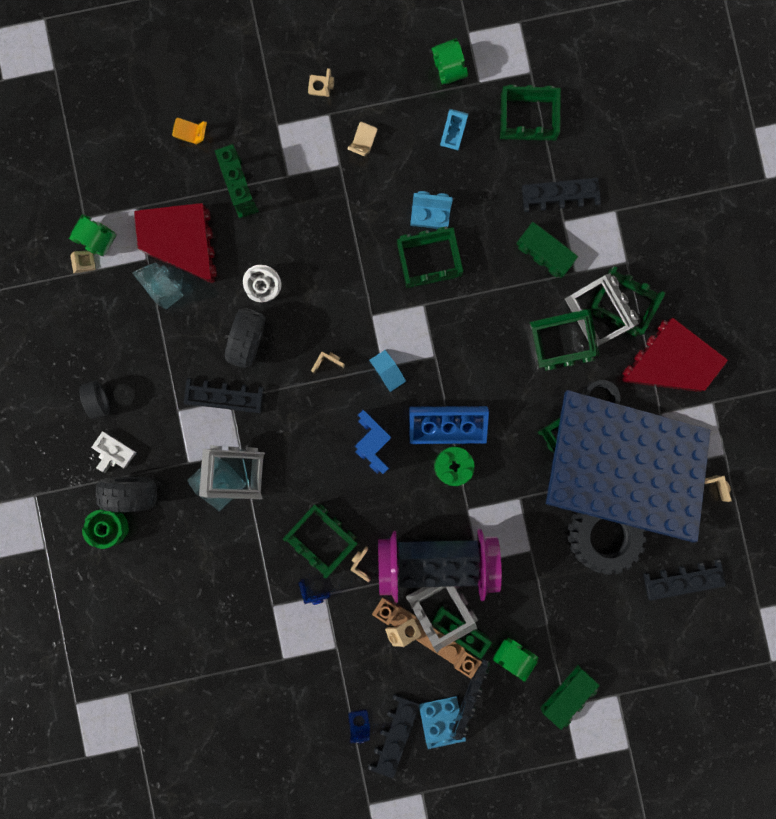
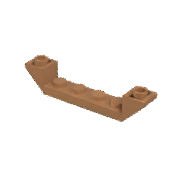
(455, 653)

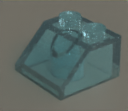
(159, 285)
(223, 478)

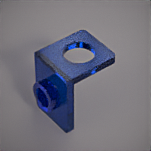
(314, 599)
(362, 733)

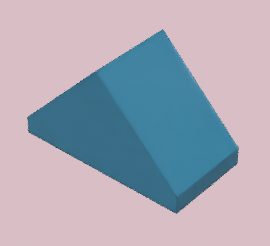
(454, 129)
(387, 370)

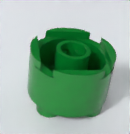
(450, 61)
(93, 235)
(463, 472)
(99, 519)
(515, 660)

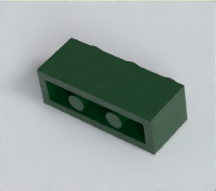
(546, 250)
(474, 641)
(570, 697)

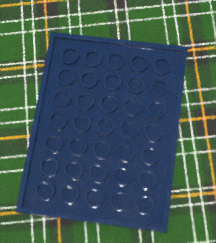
(629, 467)

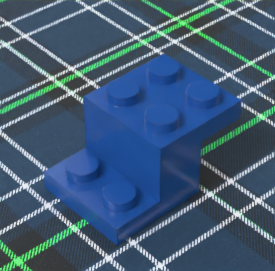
(372, 443)

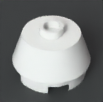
(261, 283)

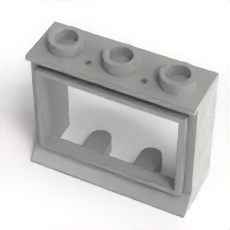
(619, 300)
(207, 473)
(460, 601)

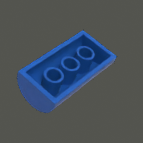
(448, 425)

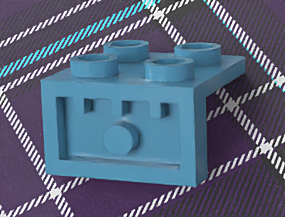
(430, 210)
(438, 721)

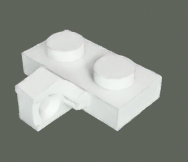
(112, 452)

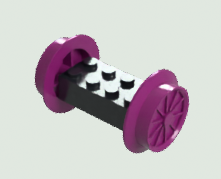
(440, 564)

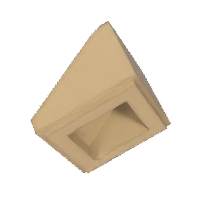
(82, 261)

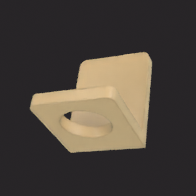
(328, 82)
(363, 139)
(332, 357)
(723, 486)
(357, 558)
(397, 634)

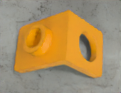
(189, 131)

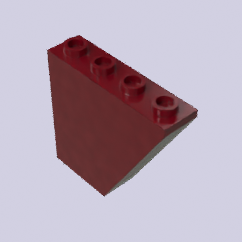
(178, 238)
(675, 360)

